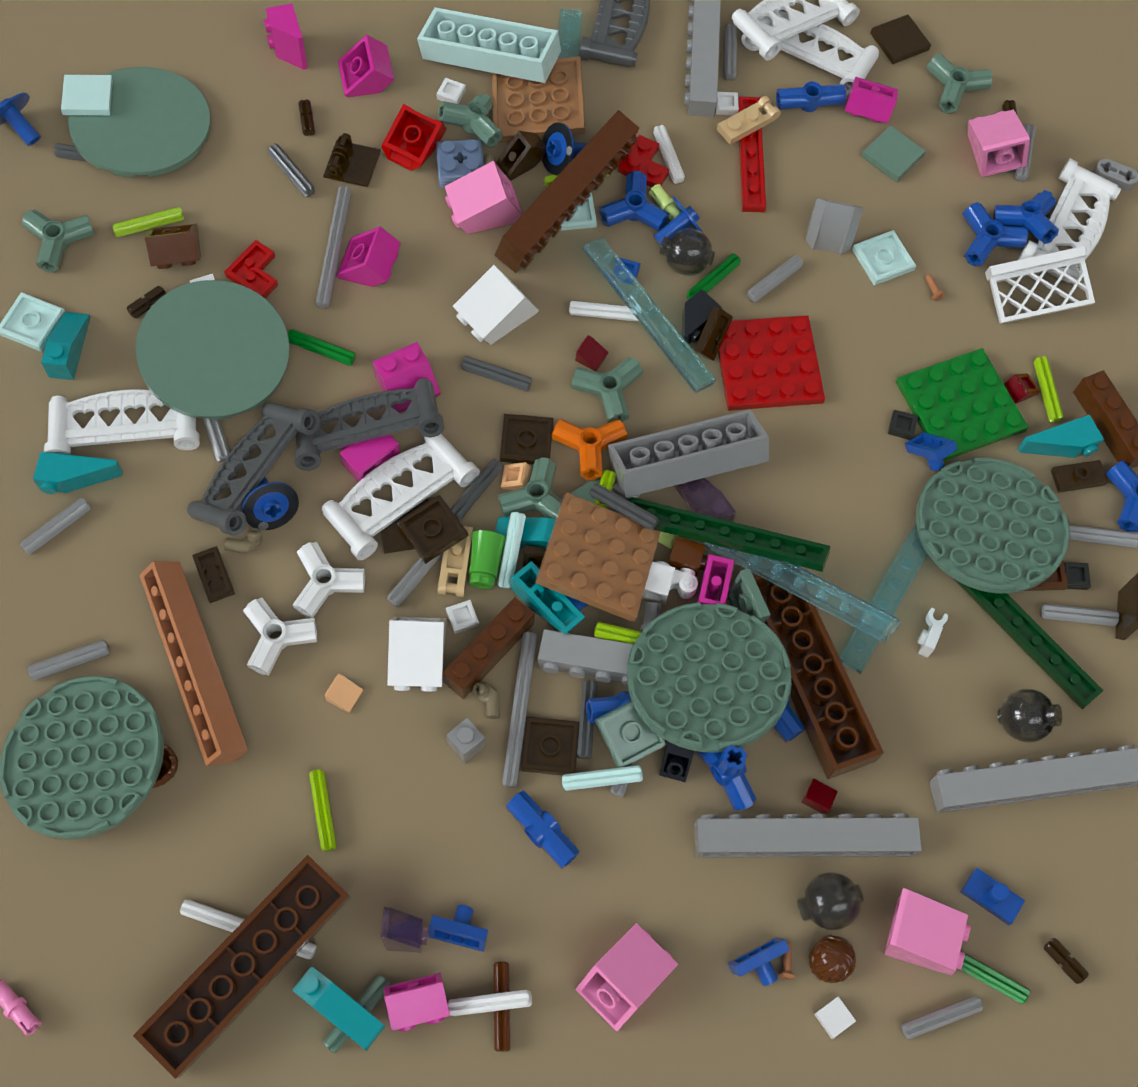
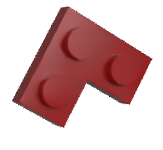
(641, 160)
(248, 269)

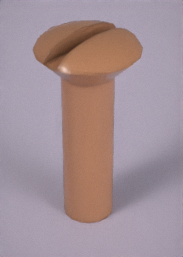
(937, 294)
(787, 965)

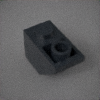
(695, 315)
(676, 762)

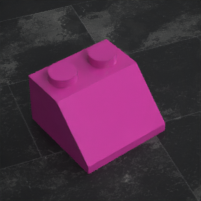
(285, 35)
(366, 68)
(369, 258)
(403, 370)

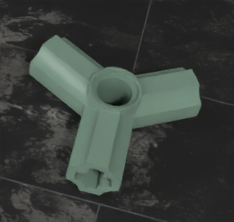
(957, 81)
(472, 118)
(55, 236)
(619, 378)
(540, 483)

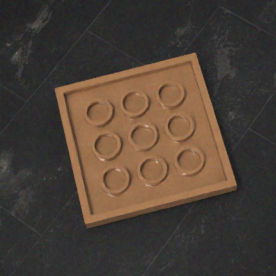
(537, 105)
(598, 557)

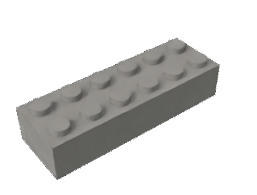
(688, 453)

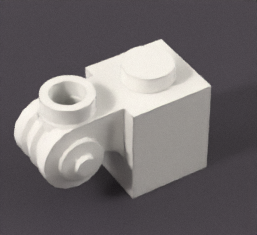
(664, 578)

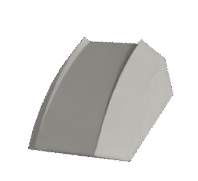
(833, 226)

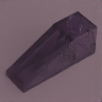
(706, 499)
(403, 931)

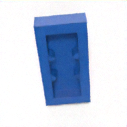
(932, 448)
(992, 896)
(459, 930)
(760, 961)

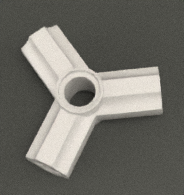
(317, 567)
(266, 623)

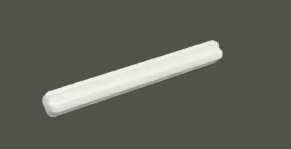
(228, 922)

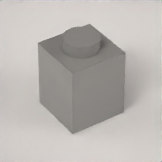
(465, 740)

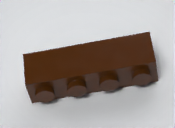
(1110, 415)
(488, 647)

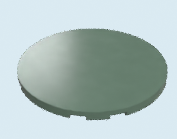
(152, 126)
(212, 349)
(992, 525)
(709, 677)
(82, 758)

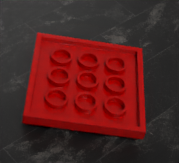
(770, 364)

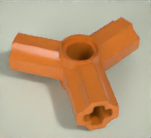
(589, 443)

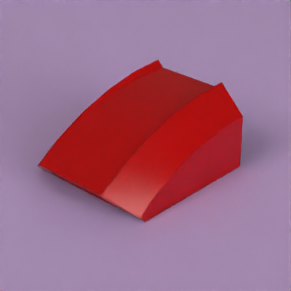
(412, 138)

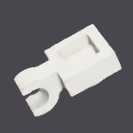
(929, 638)

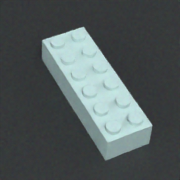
(489, 44)

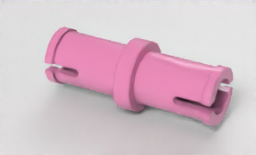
(16, 1008)

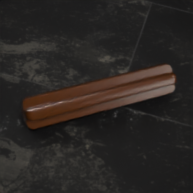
(501, 1017)

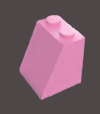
(998, 142)
(483, 200)
(927, 933)
(626, 976)

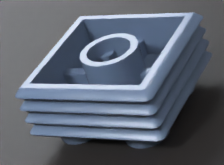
(458, 159)

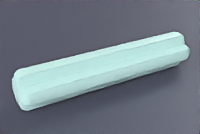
(511, 549)
(602, 777)

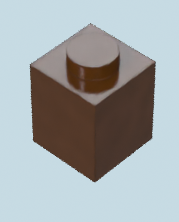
(687, 555)

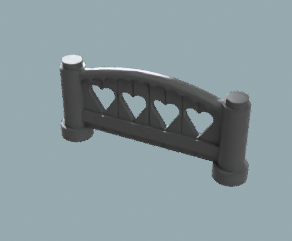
(602, 46)
(420, 413)
(226, 512)

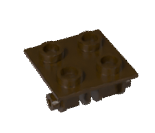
(351, 162)

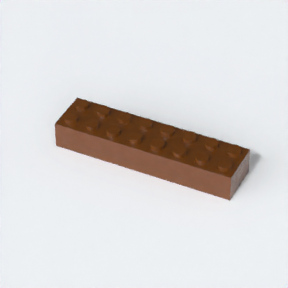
(567, 192)
(820, 684)
(241, 967)

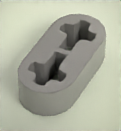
(1116, 173)

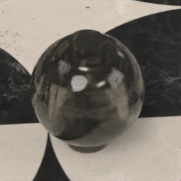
(688, 251)
(1029, 715)
(831, 901)

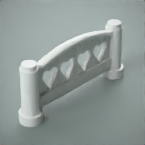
(769, 38)
(828, 60)
(1079, 183)
(67, 433)
(360, 528)

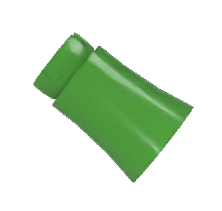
(485, 558)

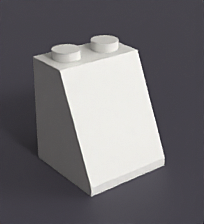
(494, 306)
(416, 653)

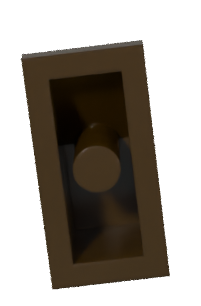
(521, 154)

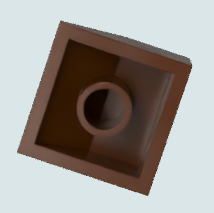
(173, 245)

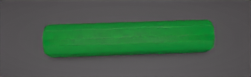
(715, 275)
(321, 347)
(995, 979)

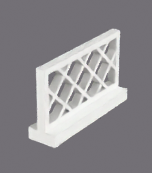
(1033, 266)

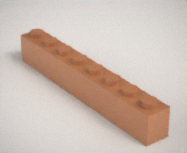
(193, 663)

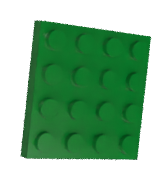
(962, 402)

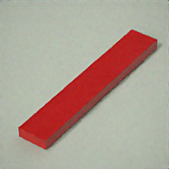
(752, 165)

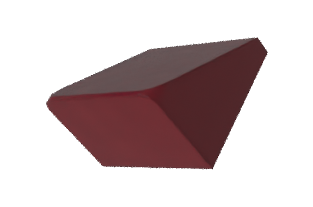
(591, 353)
(1021, 387)
(819, 797)

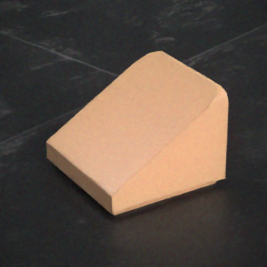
(516, 476)
(343, 693)

